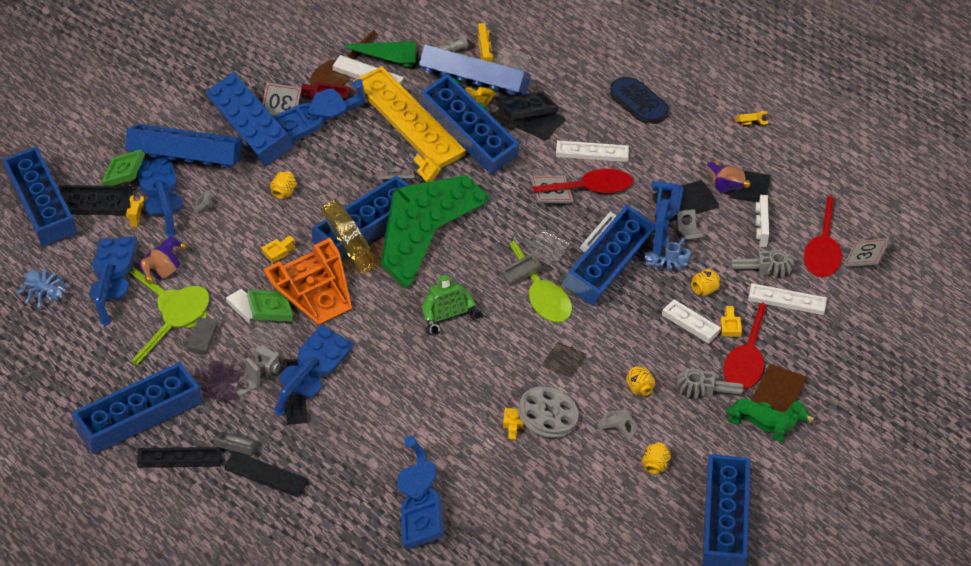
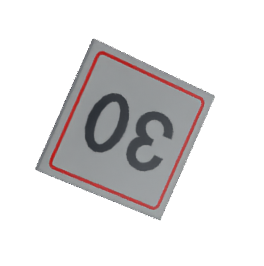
(280, 98)
(388, 174)
(556, 196)
(866, 252)

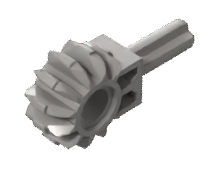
(768, 263)
(703, 383)

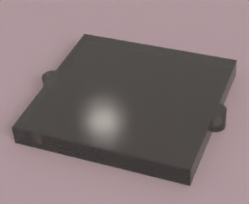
(564, 359)

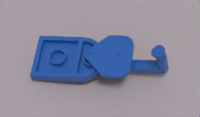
(309, 117)
(158, 181)
(664, 214)
(111, 263)
(315, 359)
(423, 506)

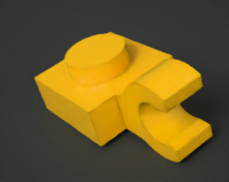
(482, 95)
(746, 119)
(428, 167)
(134, 212)
(277, 250)
(729, 324)
(512, 421)

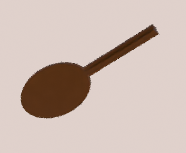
(327, 75)

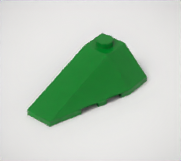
(395, 52)

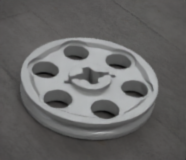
(548, 412)

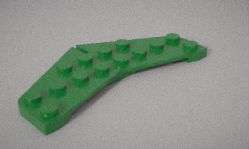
(417, 214)

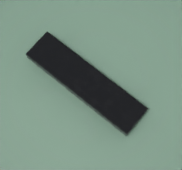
(295, 404)
(179, 457)
(266, 474)

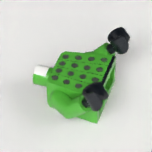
(446, 302)

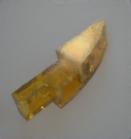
(349, 235)

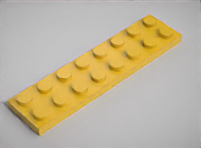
(410, 118)

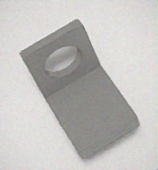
(688, 231)
(252, 377)
(618, 419)

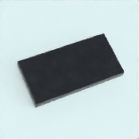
(96, 199)

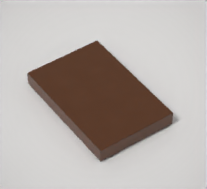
(779, 387)

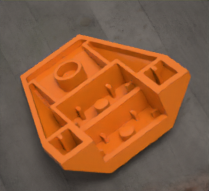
(314, 282)

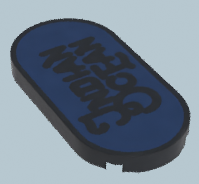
(639, 100)

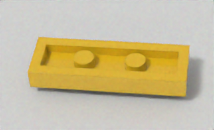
(484, 44)

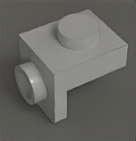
(267, 359)

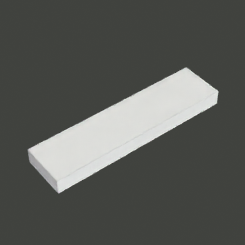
(357, 69)
(592, 151)
(787, 299)

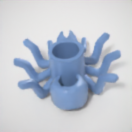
(672, 254)
(42, 287)

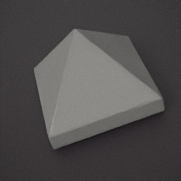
(203, 202)

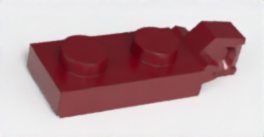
(311, 90)

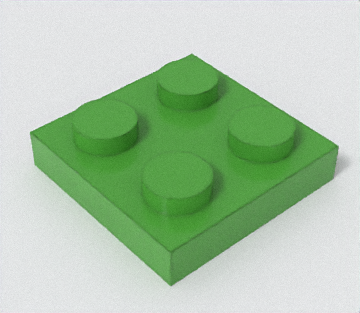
(123, 168)
(269, 306)

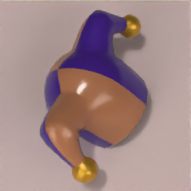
(727, 177)
(161, 260)

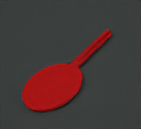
(596, 180)
(823, 253)
(746, 362)

